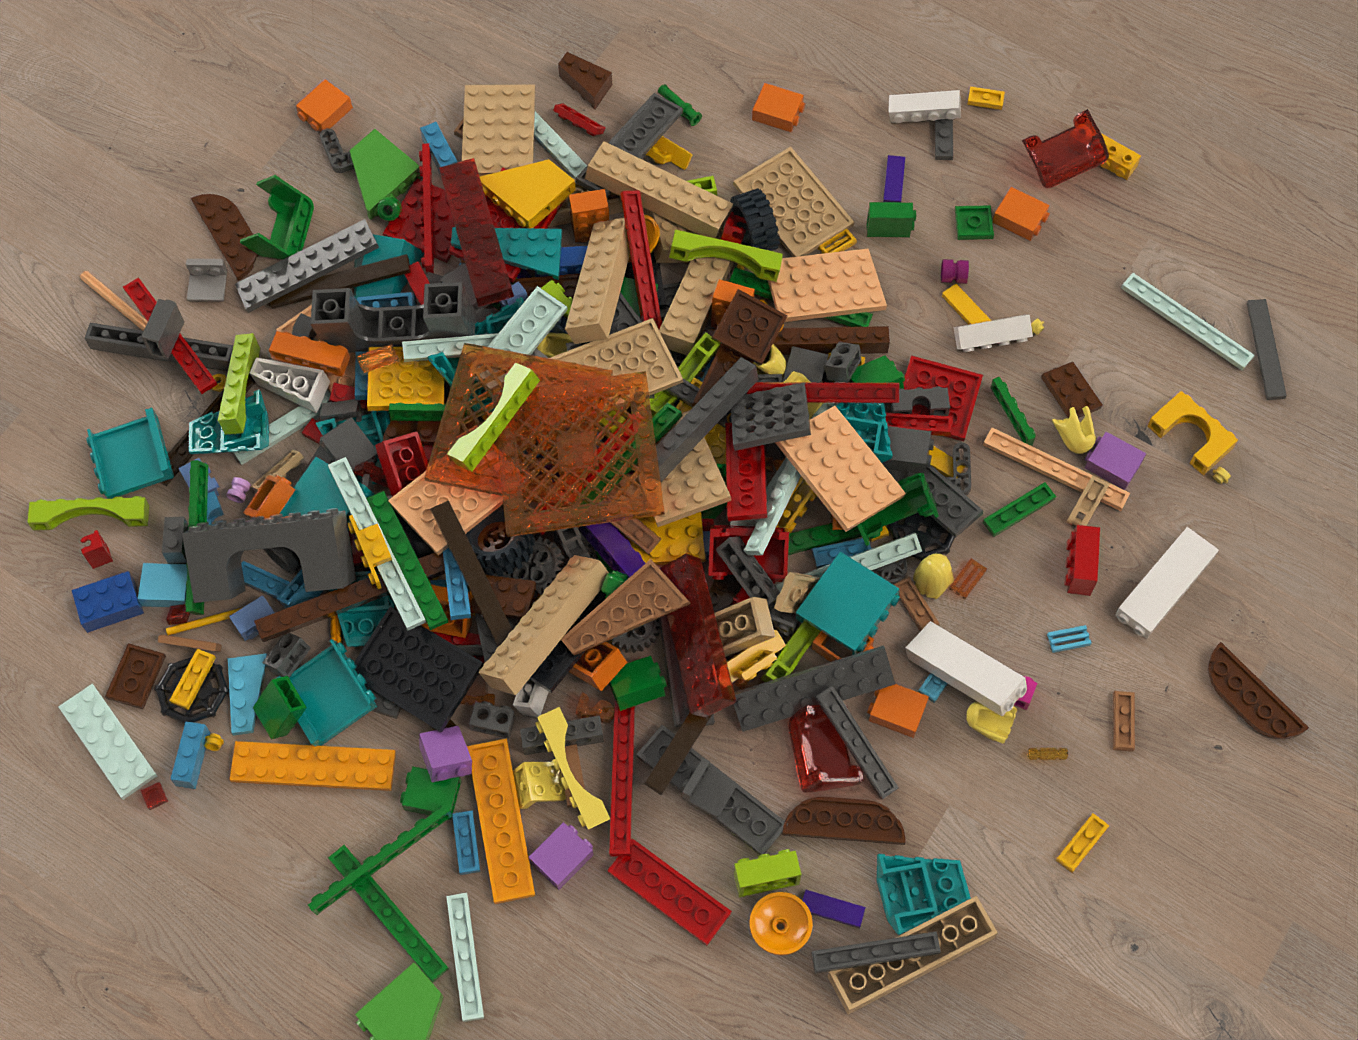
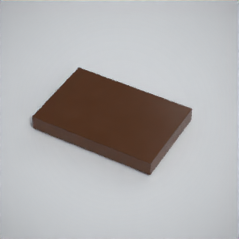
(135, 676)

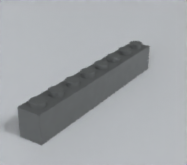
(129, 342)
(705, 415)

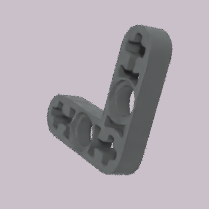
(338, 157)
(967, 475)

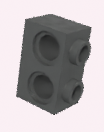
(842, 362)
(286, 655)
(490, 724)

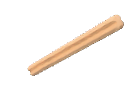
(114, 300)

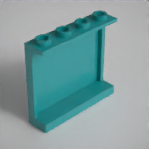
(130, 456)
(318, 492)
(848, 603)
(331, 693)

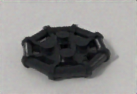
(926, 540)
(202, 697)

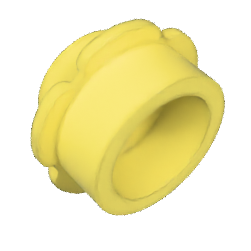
(1037, 326)
(1221, 475)

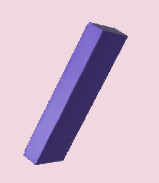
(894, 179)
(834, 909)

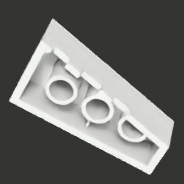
(294, 382)

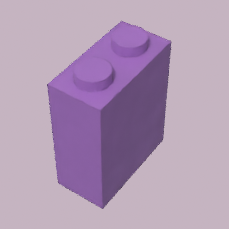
(1114, 460)
(445, 754)
(561, 855)

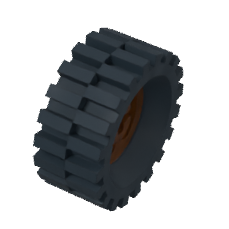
(759, 217)
(501, 554)

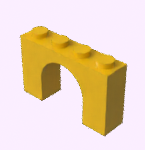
(1184, 410)

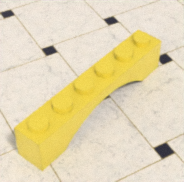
(591, 808)

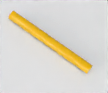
(200, 622)

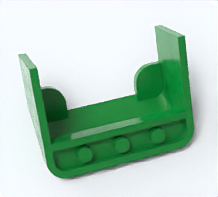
(291, 223)
(916, 500)

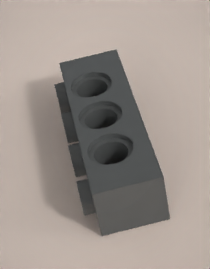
(748, 571)
(579, 732)

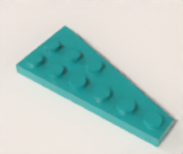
(527, 248)

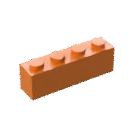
(309, 353)

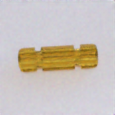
(1048, 753)

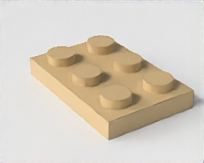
(794, 591)

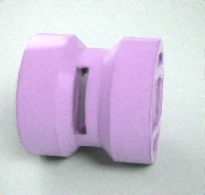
(238, 490)

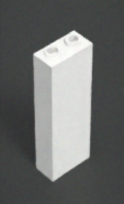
(1166, 583)
(966, 668)

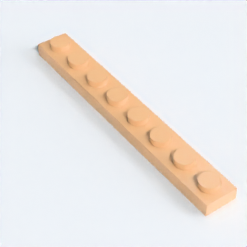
(1050, 466)

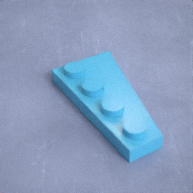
(245, 686)

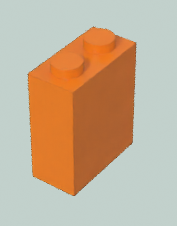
(324, 106)
(778, 107)
(1021, 214)
(898, 709)

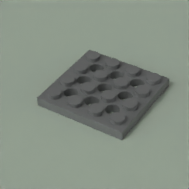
(778, 408)

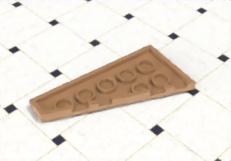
(636, 602)

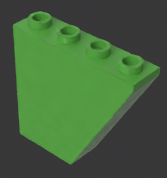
(381, 170)
(403, 1008)

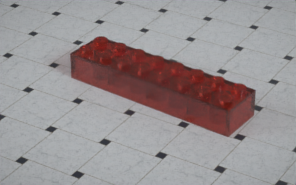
(476, 232)
(698, 640)

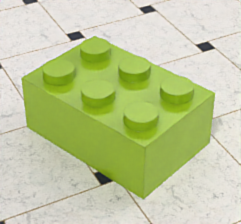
(767, 873)

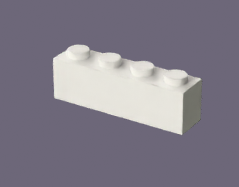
(925, 106)
(994, 331)
(530, 699)

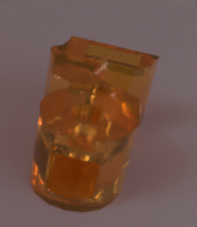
(602, 708)

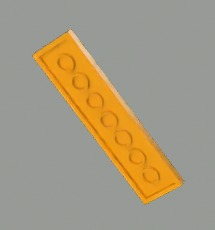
(313, 766)
(501, 821)

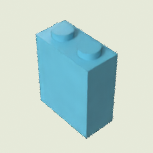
(162, 585)

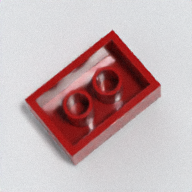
(402, 460)
(1082, 560)

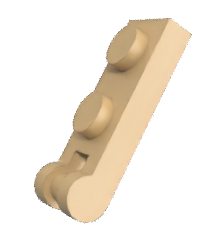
(1088, 501)

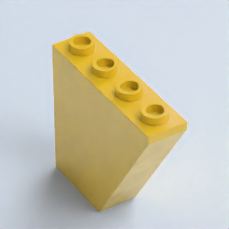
(529, 191)

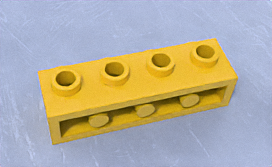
(1121, 159)
(796, 505)

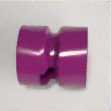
(954, 271)

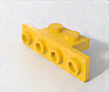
(667, 151)
(373, 547)
(755, 658)

